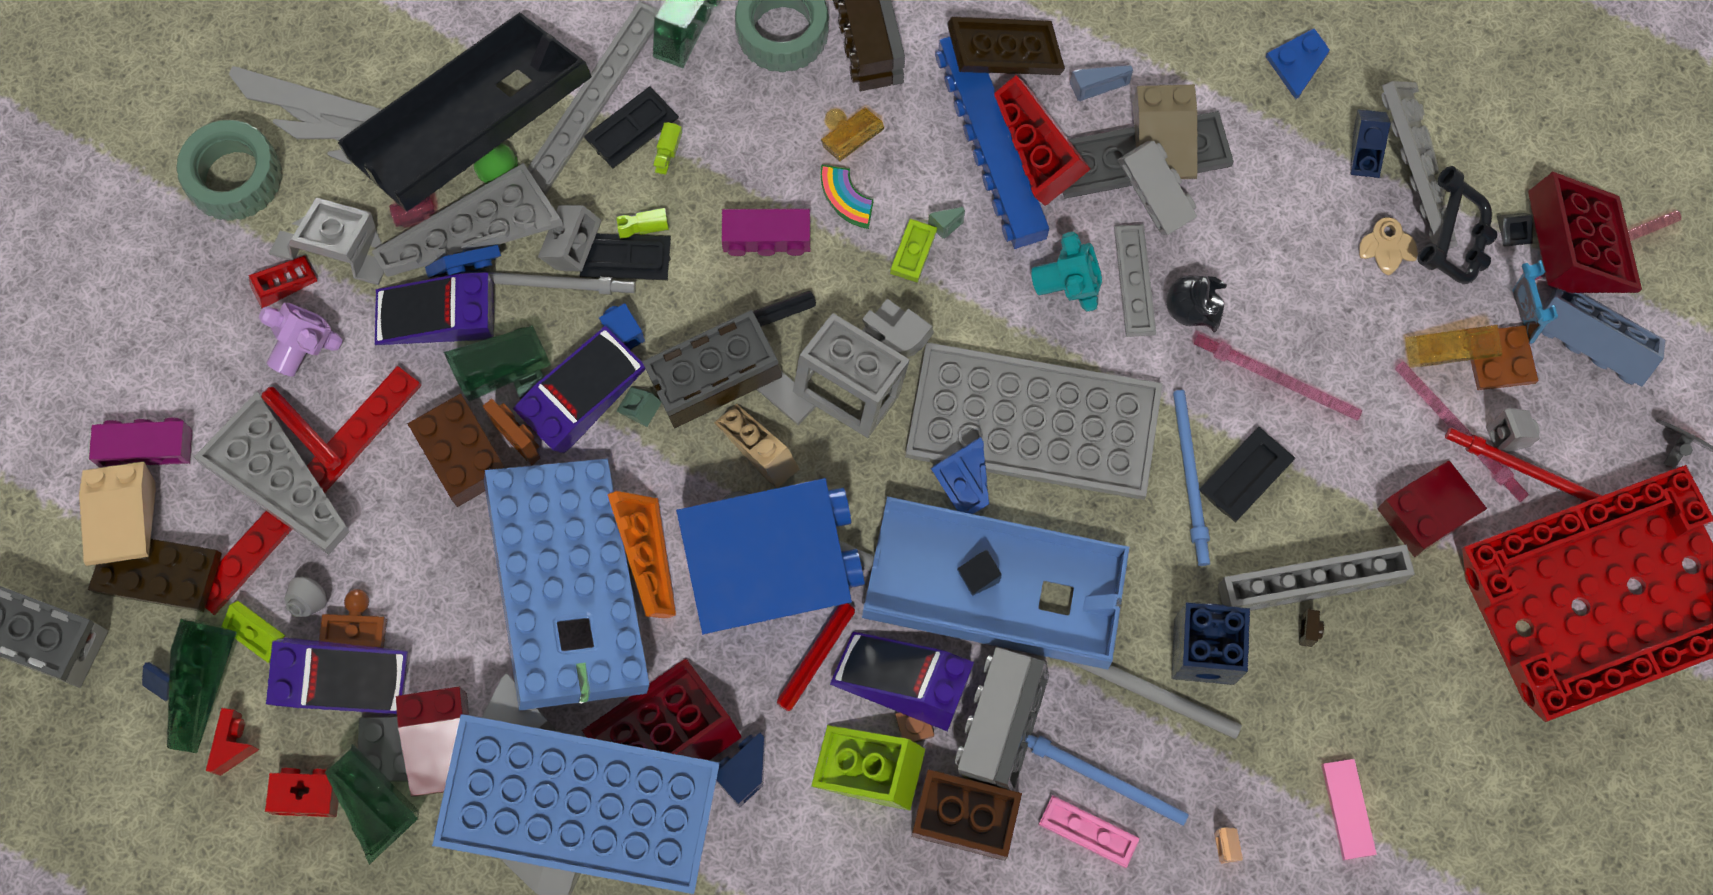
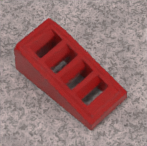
(286, 288)

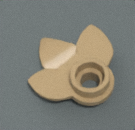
(1388, 250)

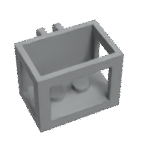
(856, 365)

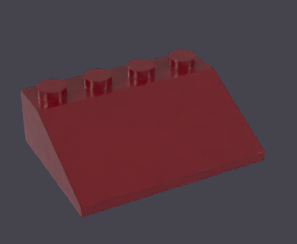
(1583, 237)
(673, 717)

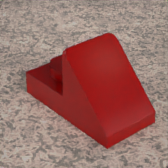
(225, 751)

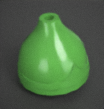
(495, 163)

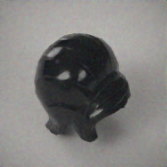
(1195, 302)

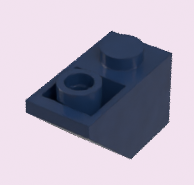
(1369, 143)
(743, 772)

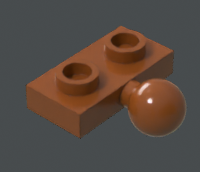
(354, 628)

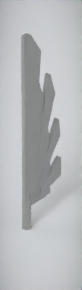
(321, 113)

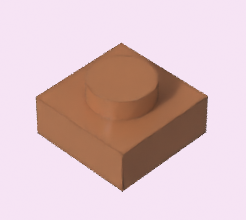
(913, 729)

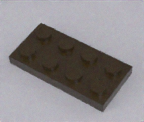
(1005, 46)
(170, 576)

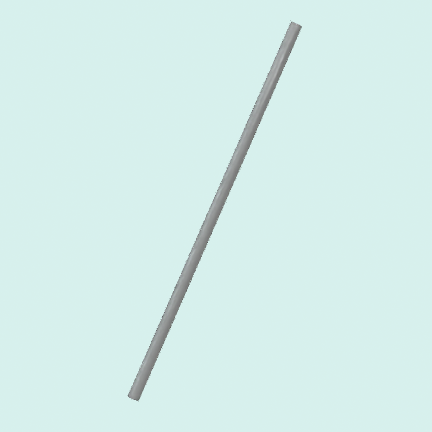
(1131, 682)

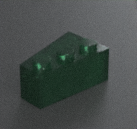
(679, 27)
(496, 361)
(370, 801)

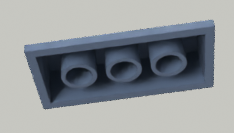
(1604, 336)

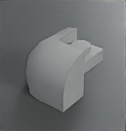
(898, 329)

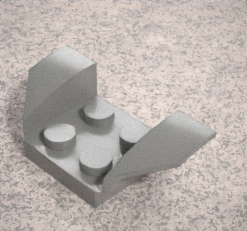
(334, 233)

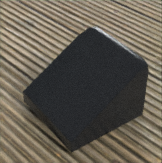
(1516, 229)
(980, 573)

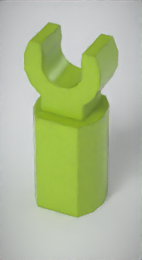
(667, 146)
(643, 222)

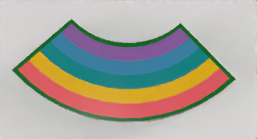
(844, 197)

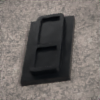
(630, 127)
(628, 258)
(1246, 474)

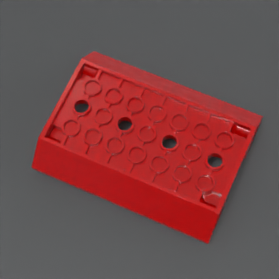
(1590, 558)

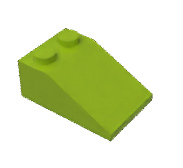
(869, 767)

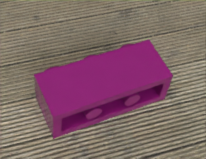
(766, 231)
(140, 441)

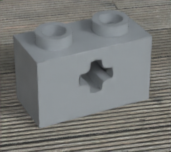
(570, 244)

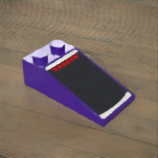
(436, 310)
(579, 390)
(335, 676)
(904, 677)

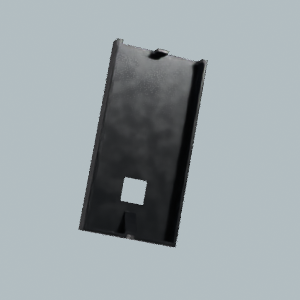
(461, 113)

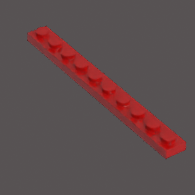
(348, 445)

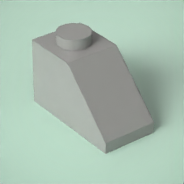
(1513, 430)

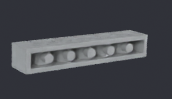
(1317, 579)

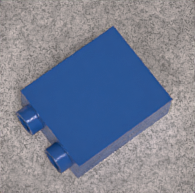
(768, 555)

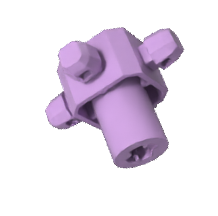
(297, 334)

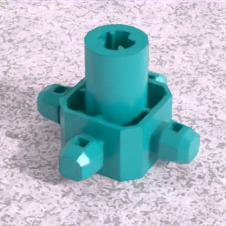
(1074, 272)

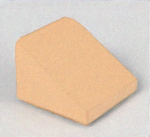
(1228, 845)

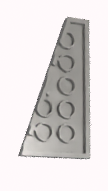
(1417, 152)
(490, 216)
(266, 468)

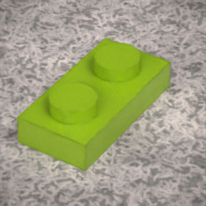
(913, 250)
(251, 630)

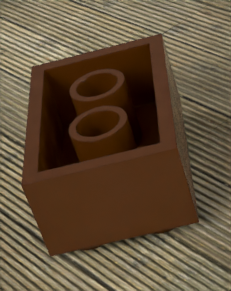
(456, 448)
(967, 815)

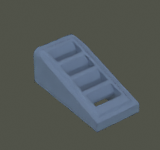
(1096, 81)

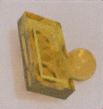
(850, 133)

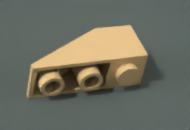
(758, 445)

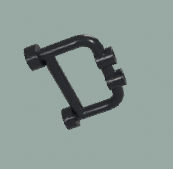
(1435, 256)

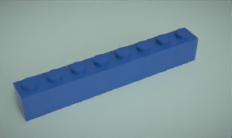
(994, 151)

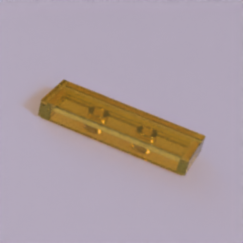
(1453, 346)

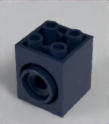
(1211, 643)

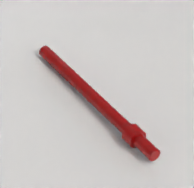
(1478, 445)

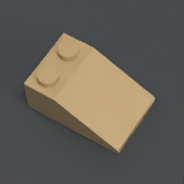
(116, 512)

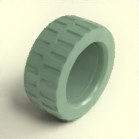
(782, 55)
(209, 145)

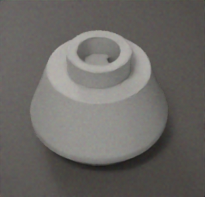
(304, 597)

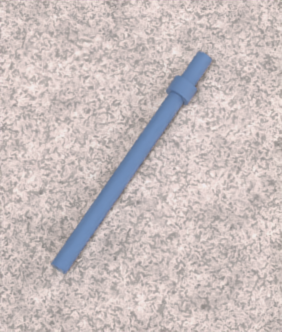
(1199, 532)
(1043, 747)

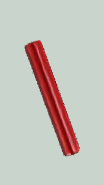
(301, 428)
(815, 656)

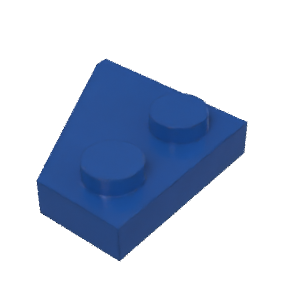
(1298, 60)
(457, 263)
(965, 477)

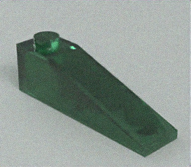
(195, 675)

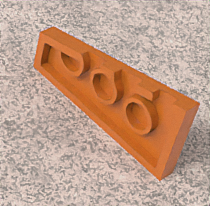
(644, 544)

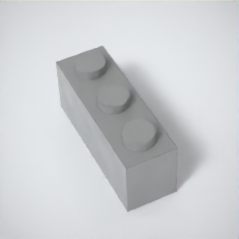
(1158, 187)

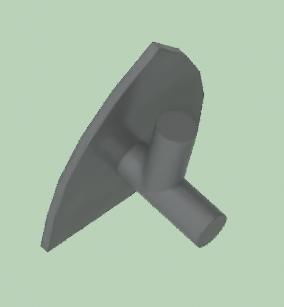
(1683, 445)

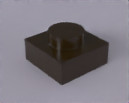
(1311, 628)

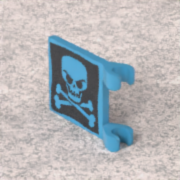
(1529, 301)

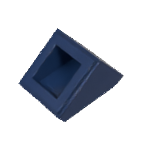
(156, 680)

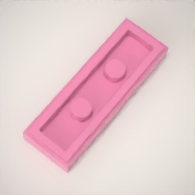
(1348, 809)
(1089, 831)

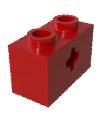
(284, 797)

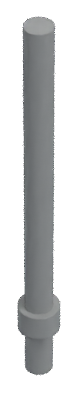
(604, 285)

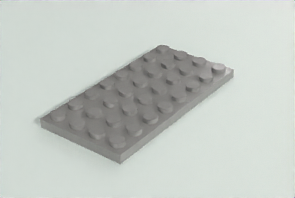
(1037, 419)

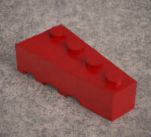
(1043, 148)

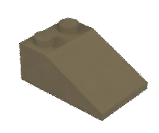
(1169, 118)

